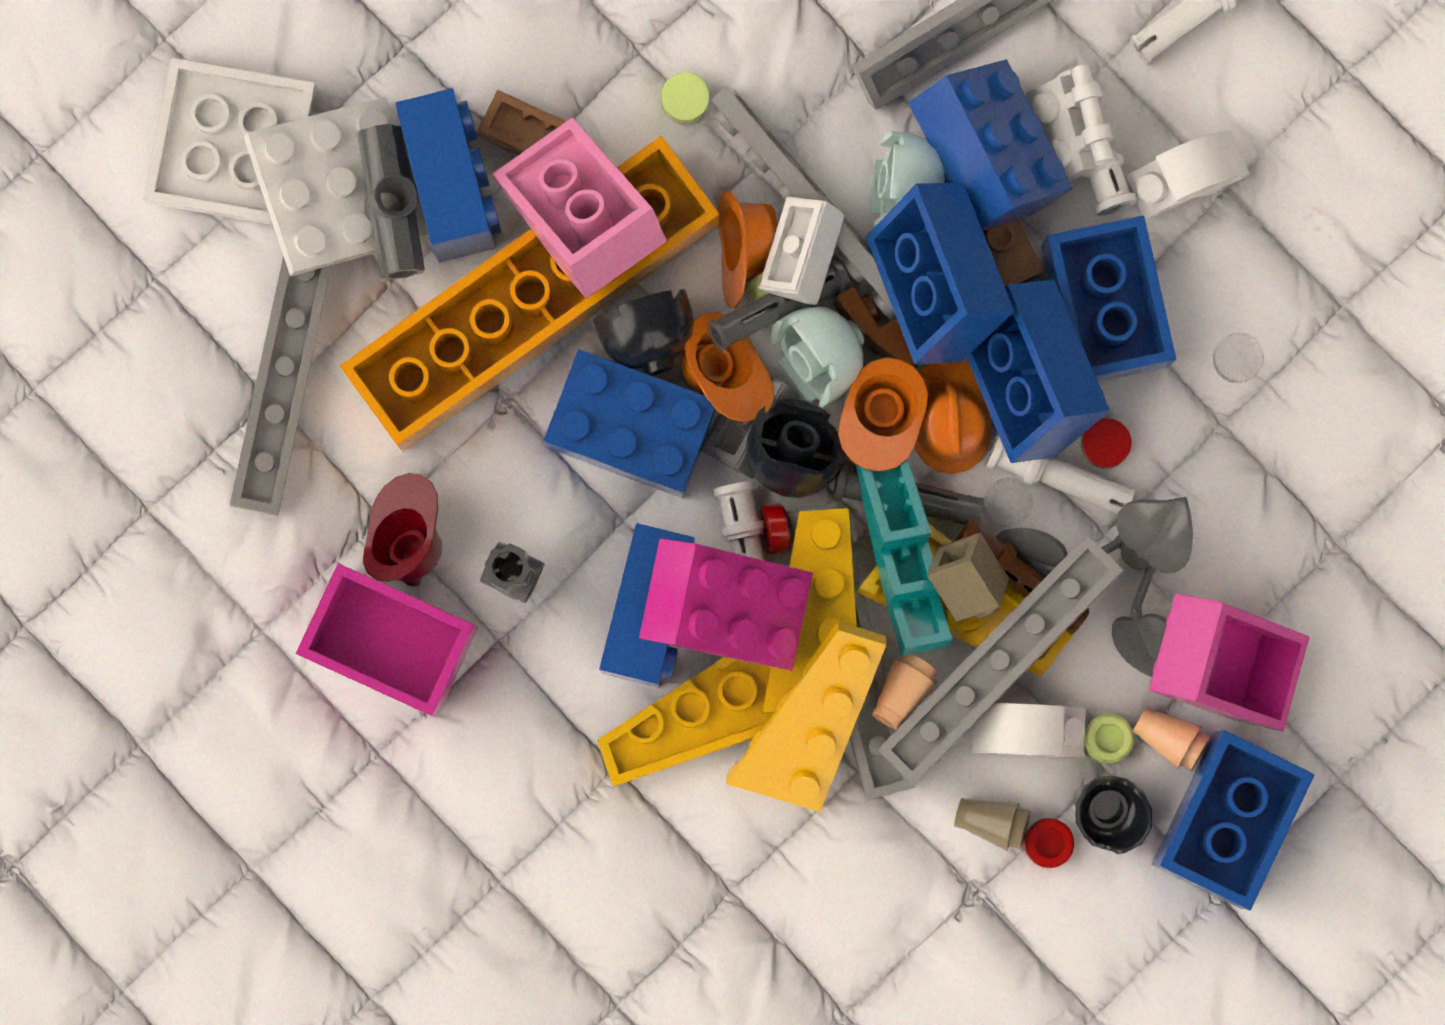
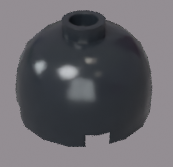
(648, 331)
(794, 449)

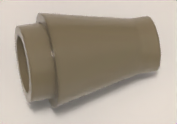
(995, 822)

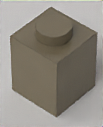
(968, 577)

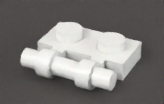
(1074, 121)

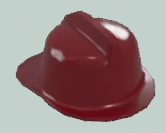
(403, 531)

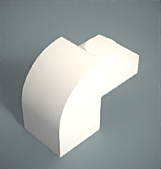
(1187, 173)
(1030, 730)

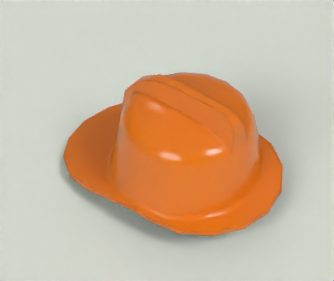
(746, 240)
(730, 378)
(883, 414)
(955, 421)

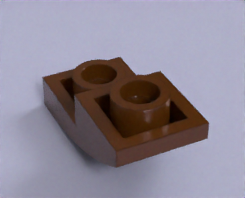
(884, 341)

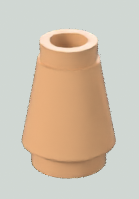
(903, 690)
(1172, 738)

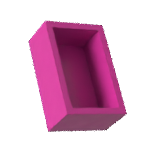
(725, 604)
(387, 640)
(1229, 662)

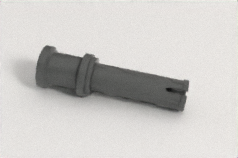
(731, 328)
(936, 501)

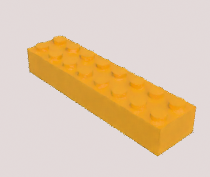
(511, 311)

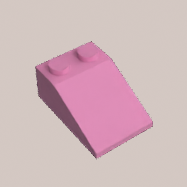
(580, 207)

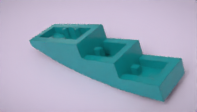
(904, 558)

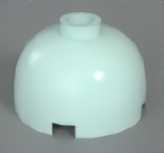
(907, 162)
(820, 353)

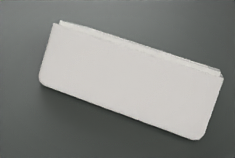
(802, 250)

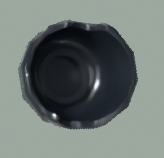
(1113, 814)

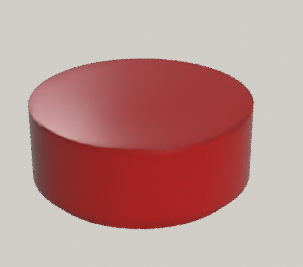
(1106, 443)
(776, 529)
(1048, 843)

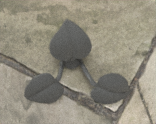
(1150, 538)

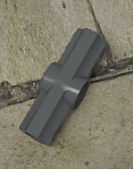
(388, 172)
(512, 571)

